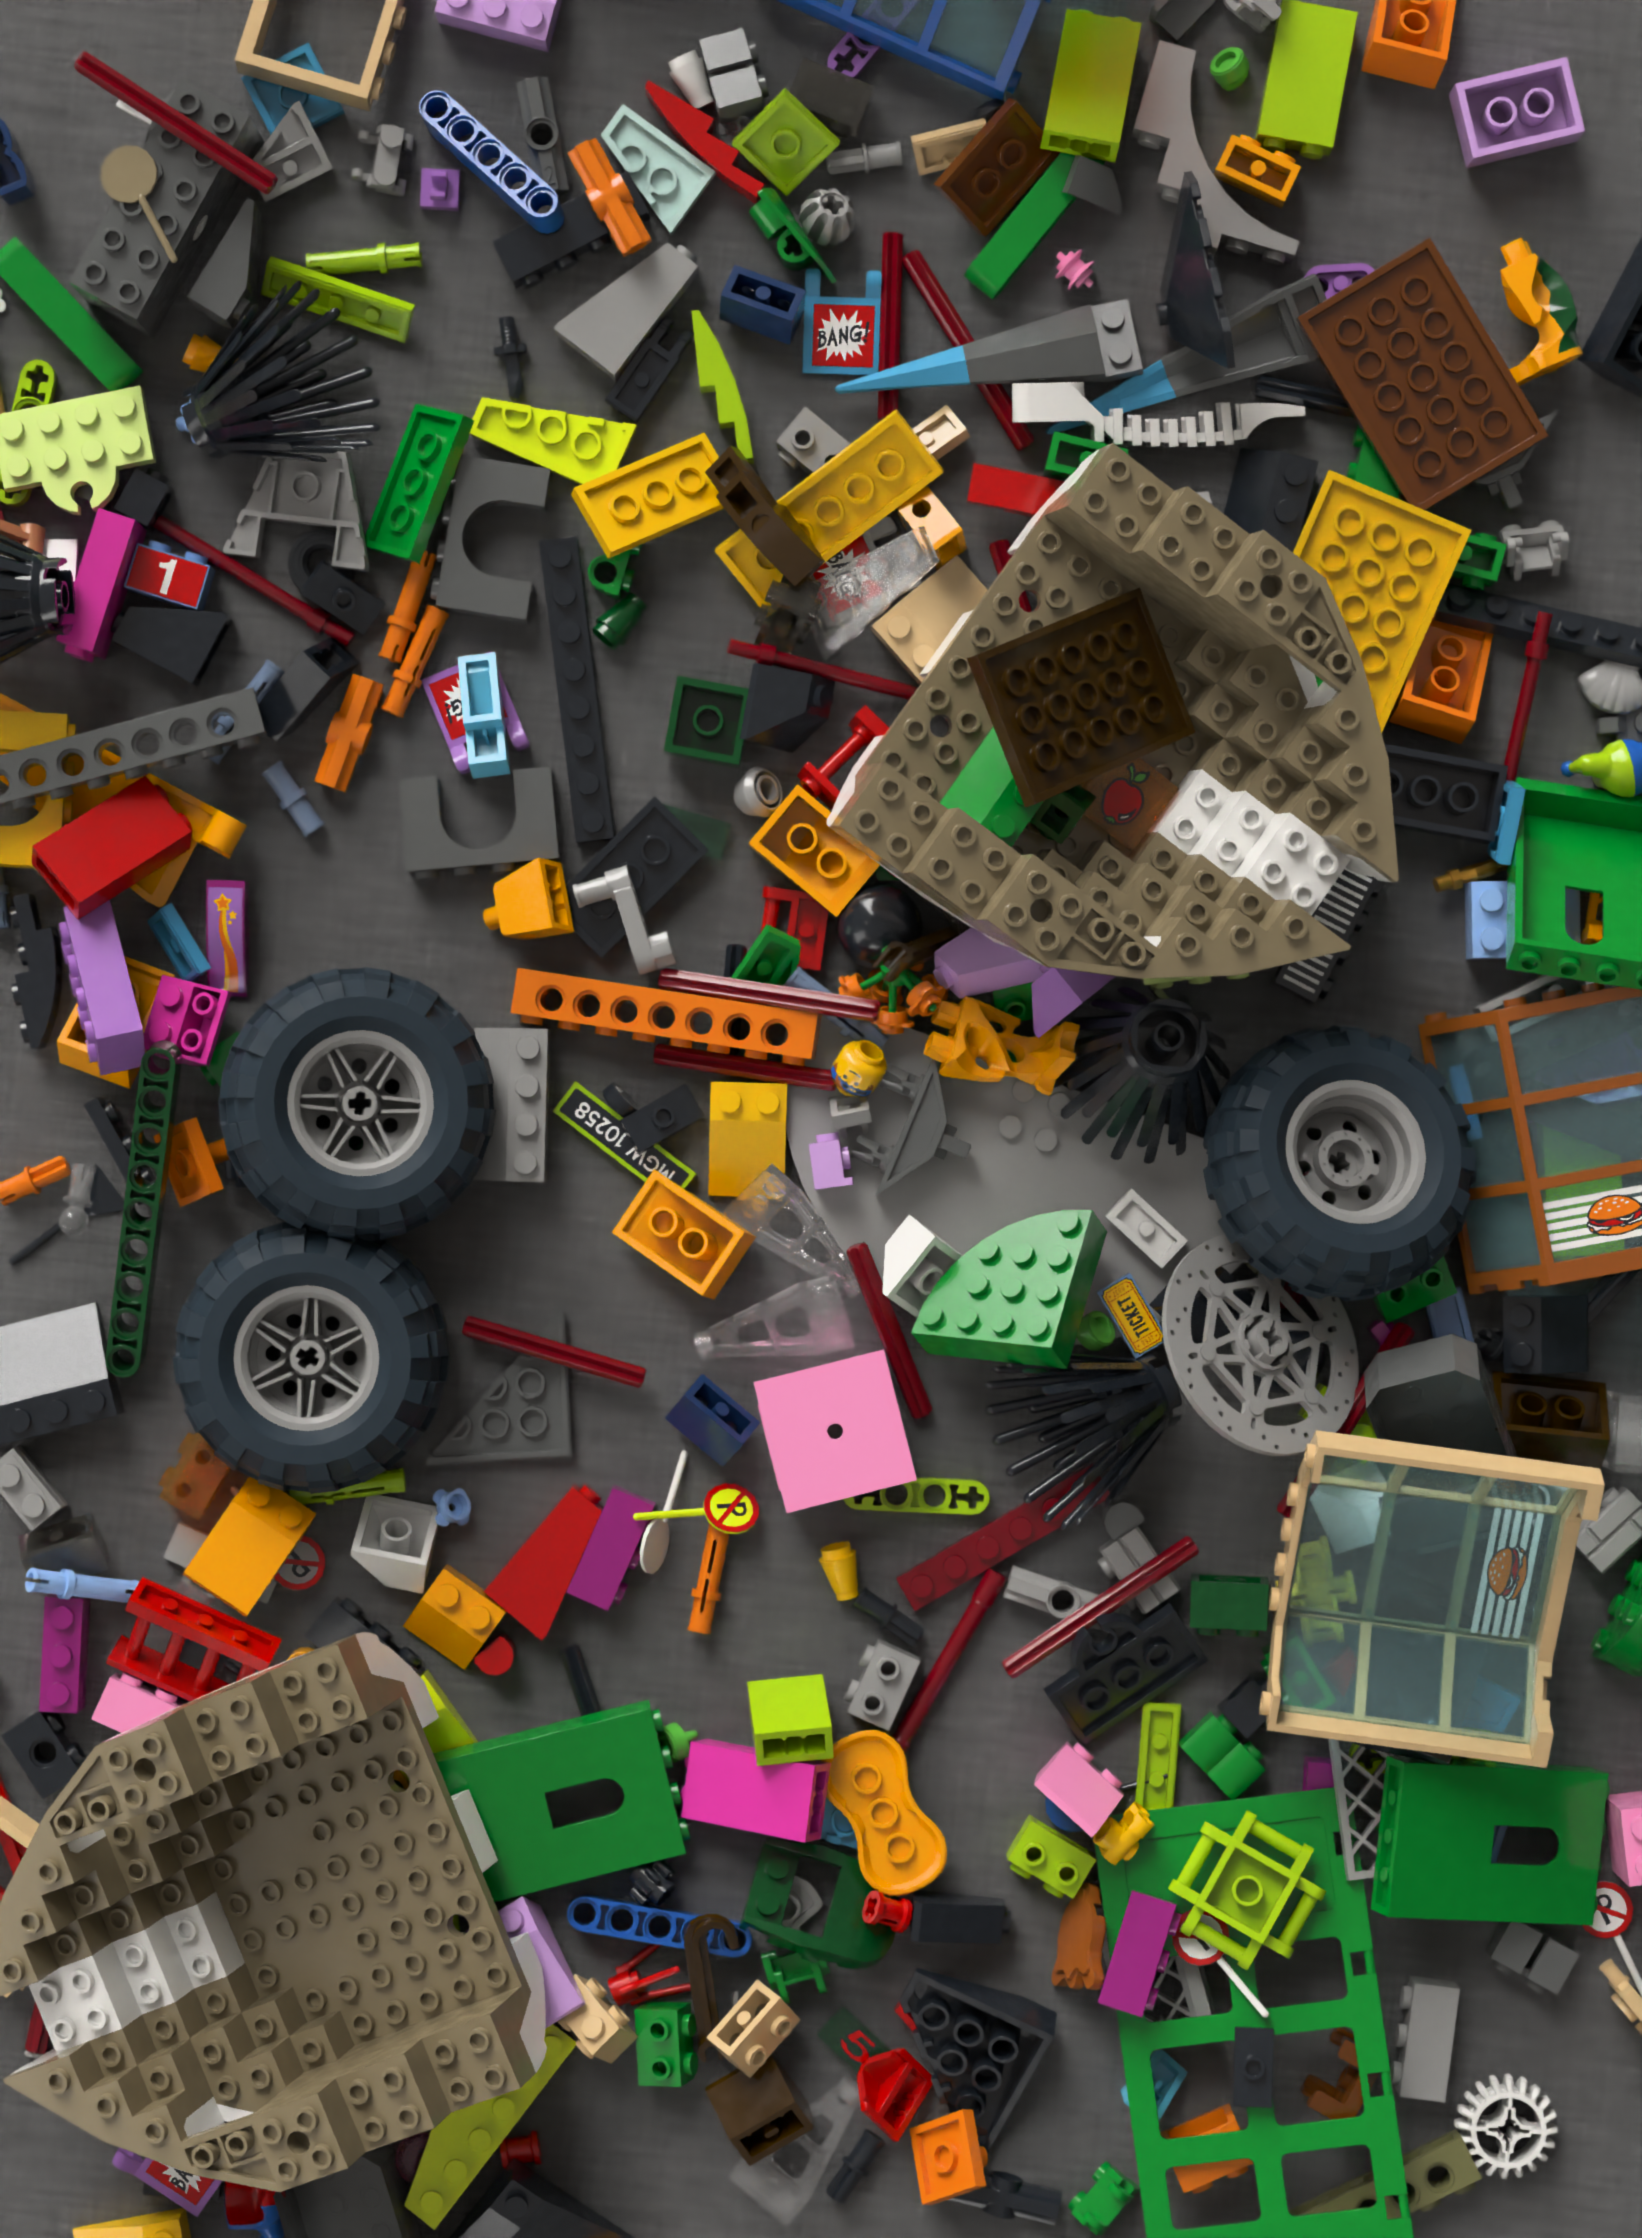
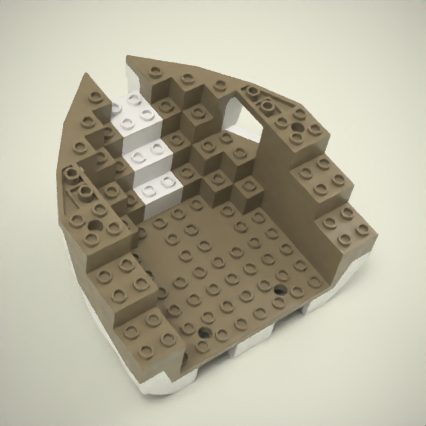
(1271, 786)
(267, 1931)

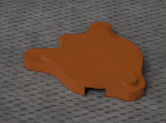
(1081, 1942)

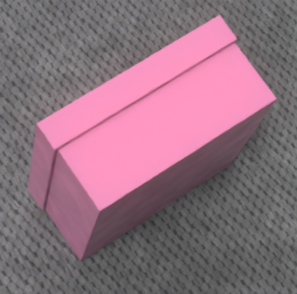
(834, 1431)

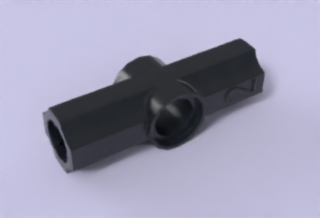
(1010, 2197)

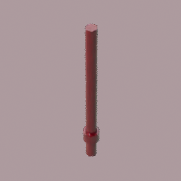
(316, 619)
(1537, 651)
(768, 655)

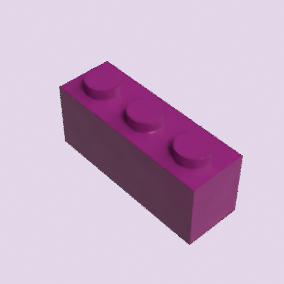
(611, 1550)
(64, 1654)
(1139, 1954)

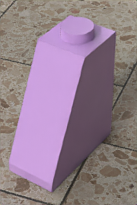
(978, 965)

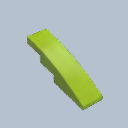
(717, 377)

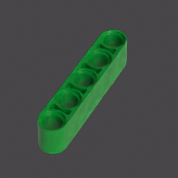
(1023, 229)
(66, 317)

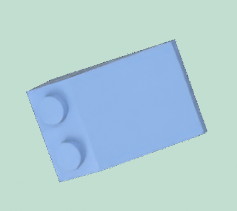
(1488, 918)

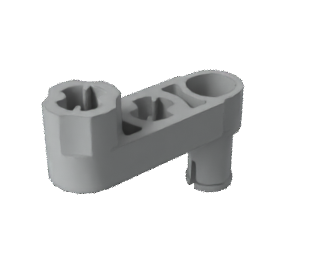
(648, 951)

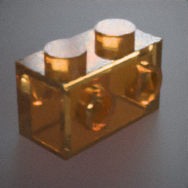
(200, 1474)

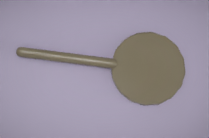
(129, 178)

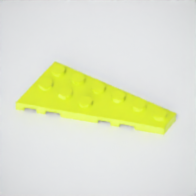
(472, 2134)

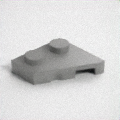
(292, 152)

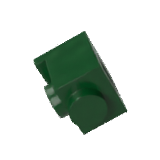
(1062, 813)

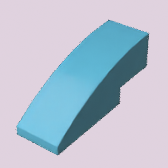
(483, 715)

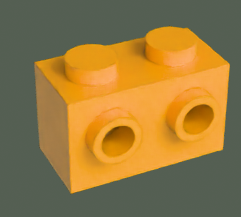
(1257, 170)

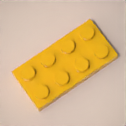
(650, 496)

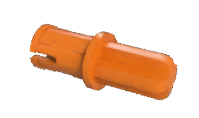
(33, 1179)

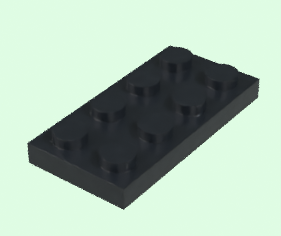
(658, 856)

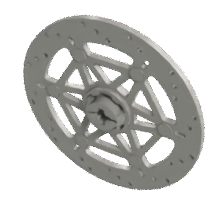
(1256, 1353)

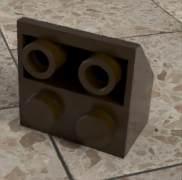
(760, 2110)

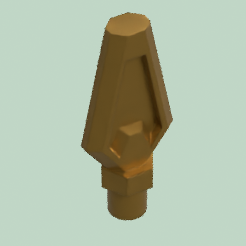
(1456, 878)

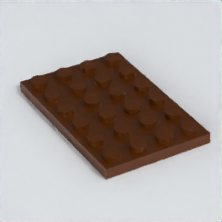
(1422, 376)

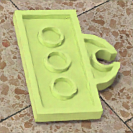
(76, 446)

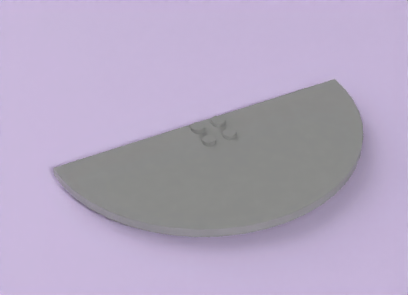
(1018, 1167)

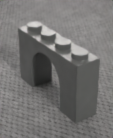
(477, 487)
(433, 850)

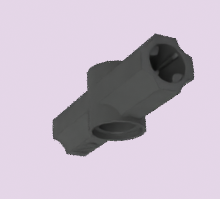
(538, 115)

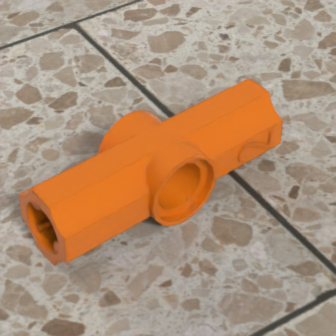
(609, 197)
(349, 733)

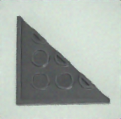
(519, 1415)

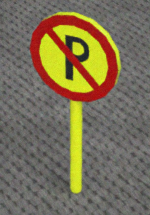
(726, 1508)

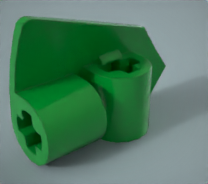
(778, 222)

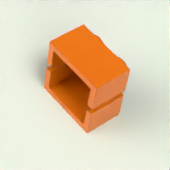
(1201, 2176)

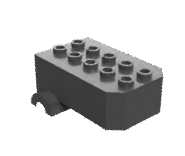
(1436, 1397)
(351, 2203)

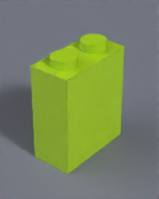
(790, 1720)

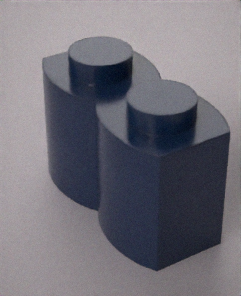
(15, 177)

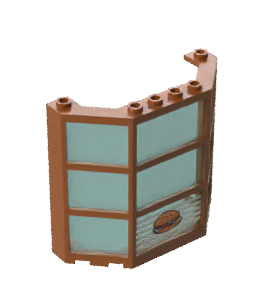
(1552, 1134)

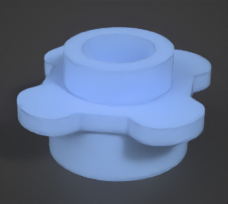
(460, 1503)

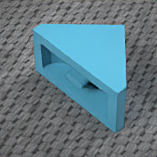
(1166, 2078)

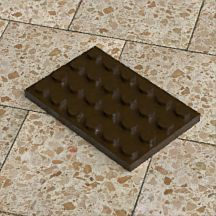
(1081, 696)

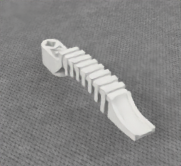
(1067, 403)

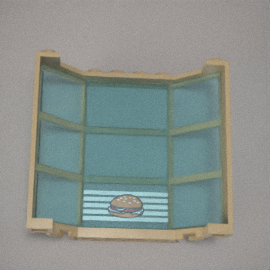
(1423, 1596)

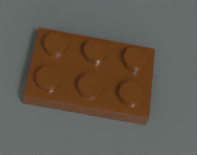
(996, 168)

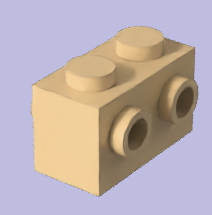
(598, 2023)
(753, 2028)

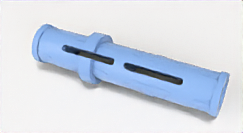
(68, 1584)

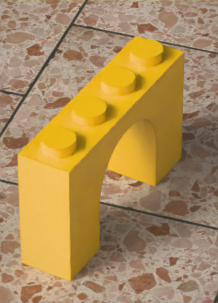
(22, 731)

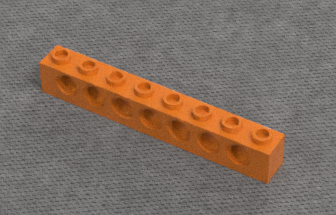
(534, 985)

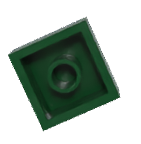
(706, 722)
(1229, 1603)

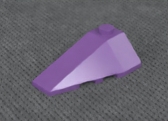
(1060, 993)

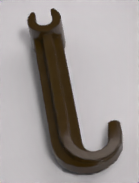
(903, 956)
(701, 1973)

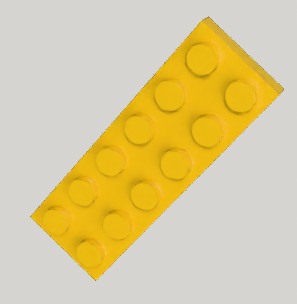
(842, 498)

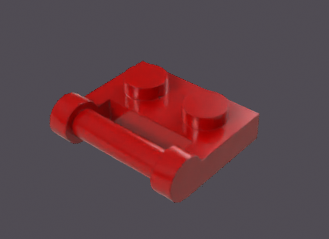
(806, 922)

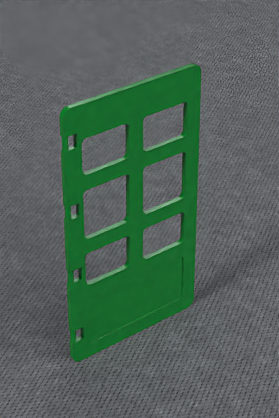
(1342, 1914)

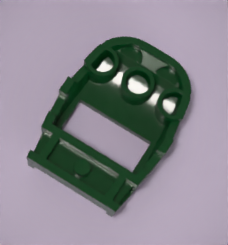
(845, 1935)

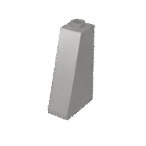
(629, 310)

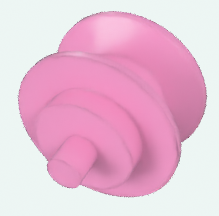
(1074, 269)

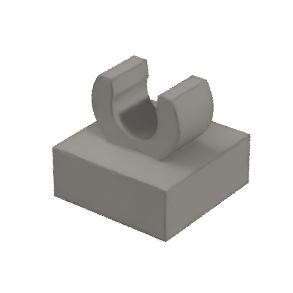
(849, 1112)

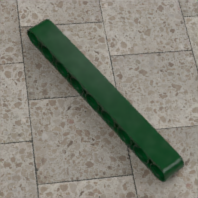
(149, 1192)

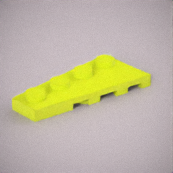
(564, 442)

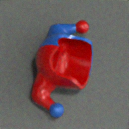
(252, 2210)

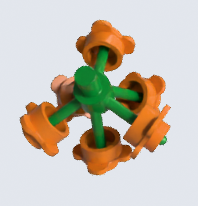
(923, 998)

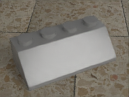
(521, 1101)

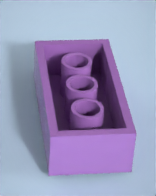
(102, 990)

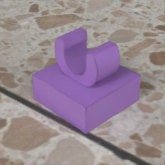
(440, 189)

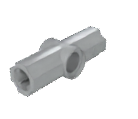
(1038, 1591)

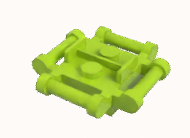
(1247, 1890)

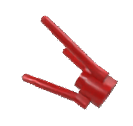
(631, 1986)

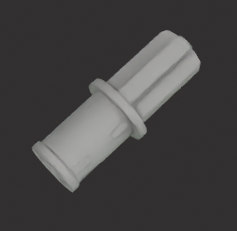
(864, 158)

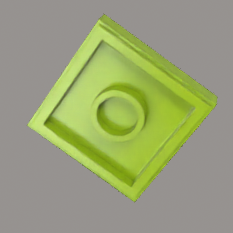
(785, 142)

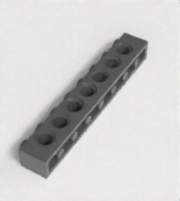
(127, 735)

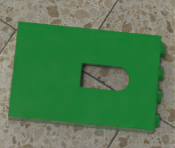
(1583, 844)
(516, 1771)
(1441, 1836)

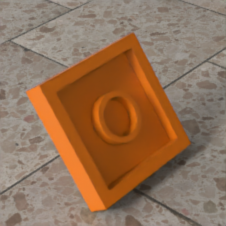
(193, 1162)
(948, 2157)

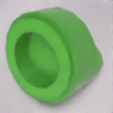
(1230, 68)
(1096, 1331)
(677, 1740)

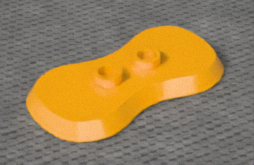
(895, 1839)

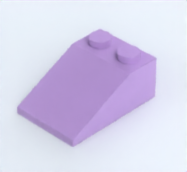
(561, 1989)

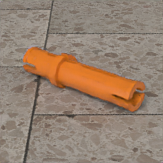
(402, 621)
(414, 662)
(702, 1620)

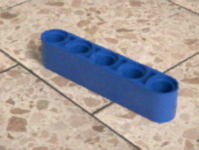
(485, 146)
(640, 1929)

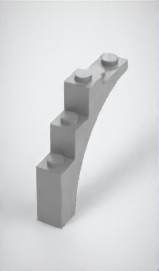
(1167, 121)

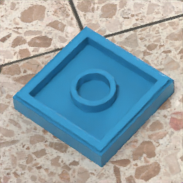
(275, 100)
(1510, 812)

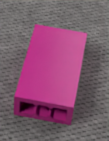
(101, 585)
(770, 1800)

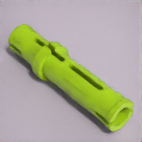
(366, 259)
(386, 1482)

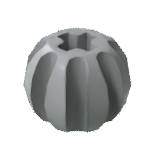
(827, 217)

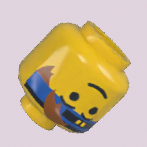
(858, 1068)

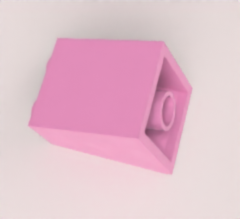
(1625, 1835)

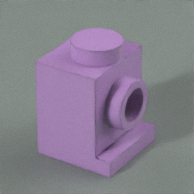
(829, 1162)

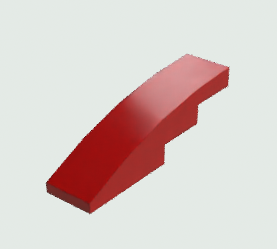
(695, 132)
(1010, 489)

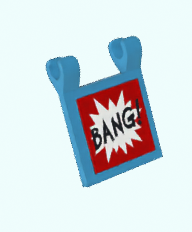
(841, 331)

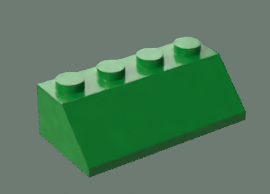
(989, 792)

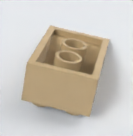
(927, 615)

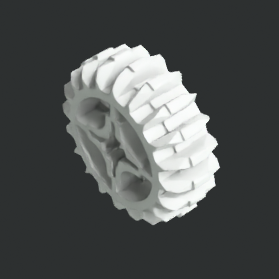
(1521, 2128)

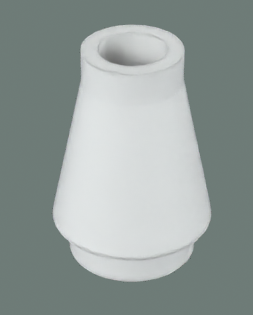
(691, 78)

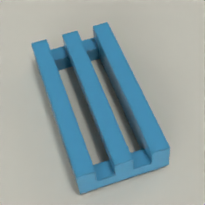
(178, 943)

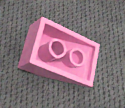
(1080, 1787)

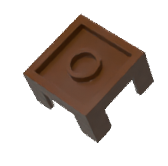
(1346, 2097)

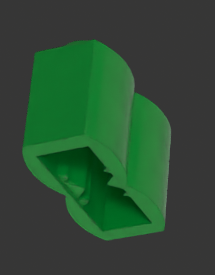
(1222, 1755)

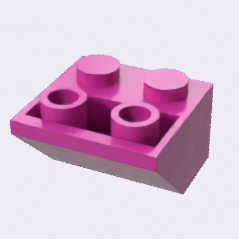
(188, 1017)

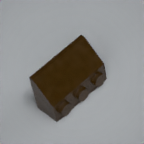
(1554, 1417)

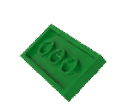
(418, 483)

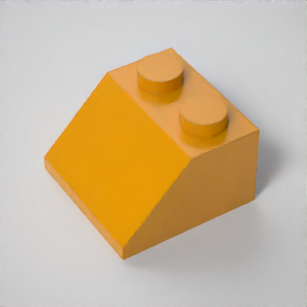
(455, 1616)

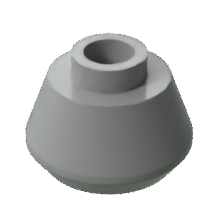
(758, 792)

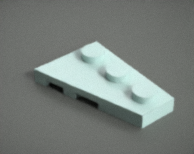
(659, 167)

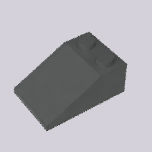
(231, 276)

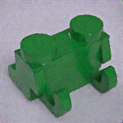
(792, 1969)
(1104, 2199)

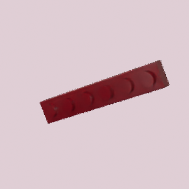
(989, 1544)

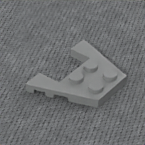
(305, 495)

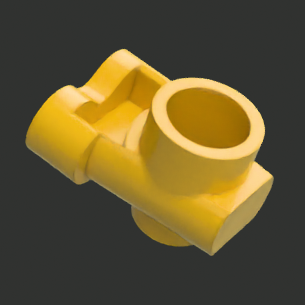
(1121, 1839)

